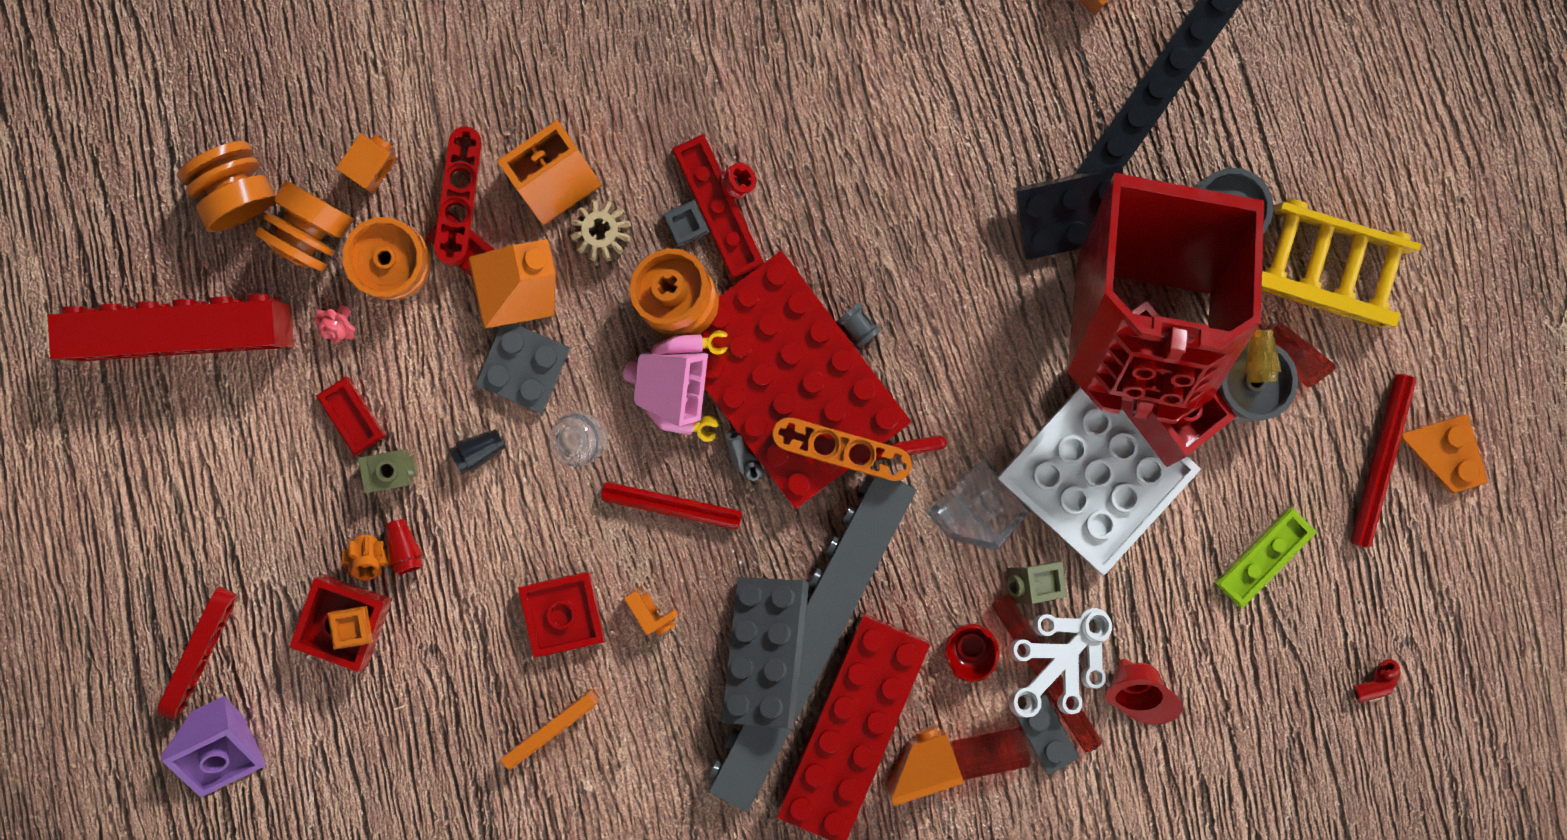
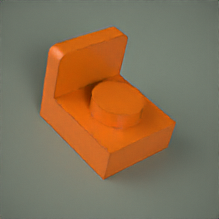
(644, 608)

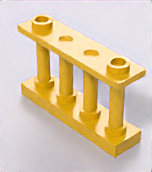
(1343, 300)

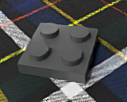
(523, 366)

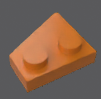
(1449, 452)

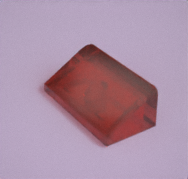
(1309, 362)
(991, 753)

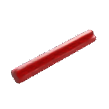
(671, 505)

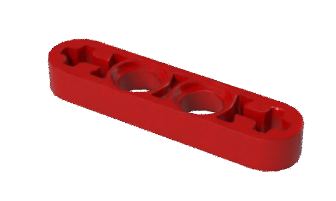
(458, 196)
(197, 653)

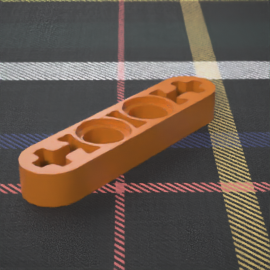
(843, 445)

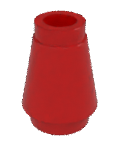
(402, 548)

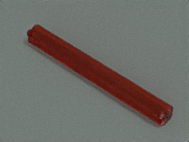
(1020, 629)

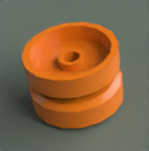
(365, 254)
(674, 293)

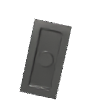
(1048, 737)

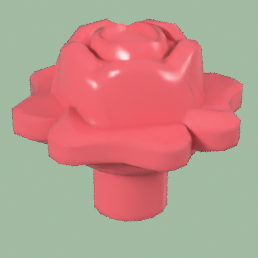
(335, 324)

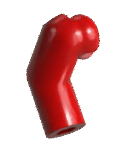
(1381, 684)

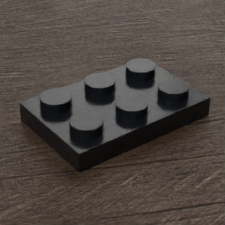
(1060, 211)

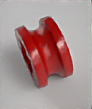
(744, 173)

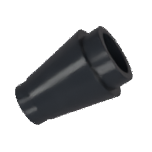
(476, 450)

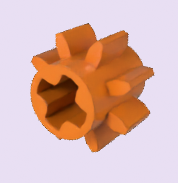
(365, 557)

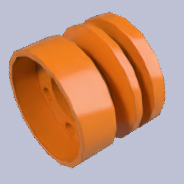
(227, 186)
(303, 227)

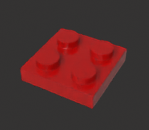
(561, 614)

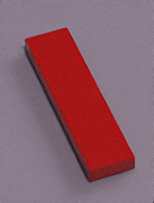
(717, 209)

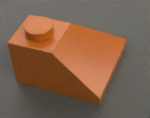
(514, 283)
(924, 767)

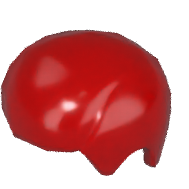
(972, 652)

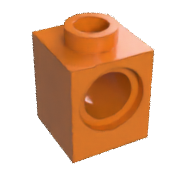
(368, 161)

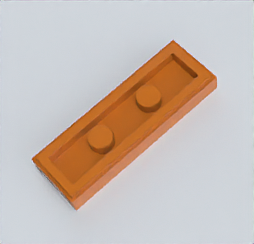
(549, 729)

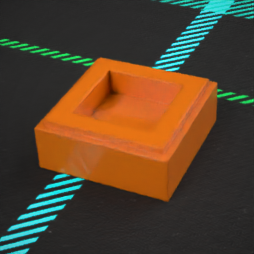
(350, 627)

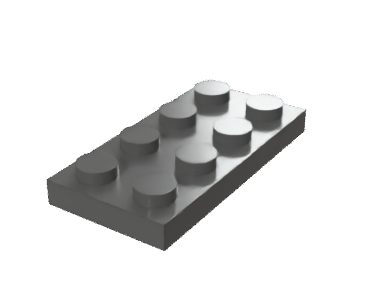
(765, 652)

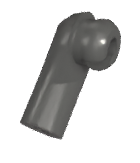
(742, 458)

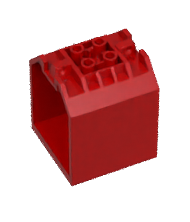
(1173, 240)

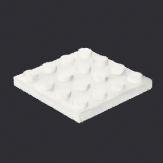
(1094, 480)

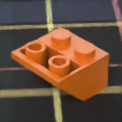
(549, 172)

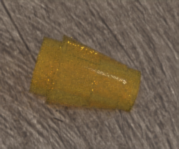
(1262, 358)

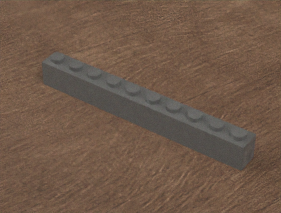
(827, 612)

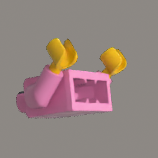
(672, 383)

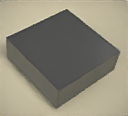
(686, 224)

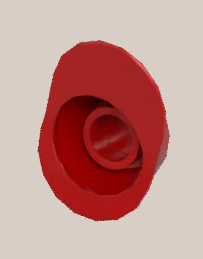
(1142, 695)

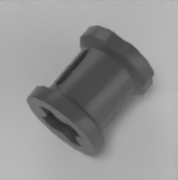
(858, 325)

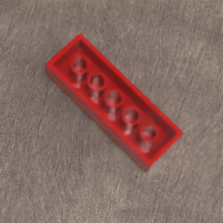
(170, 330)
(852, 728)

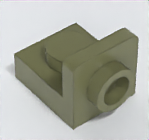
(1037, 583)

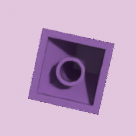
(213, 748)

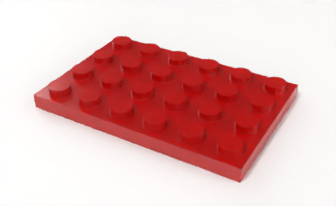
(797, 364)

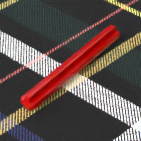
(1383, 460)

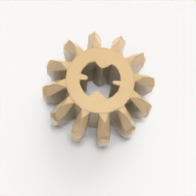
(590, 224)

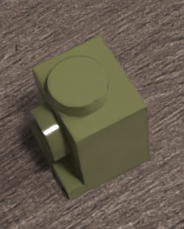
(372, 470)

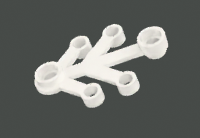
(1064, 660)

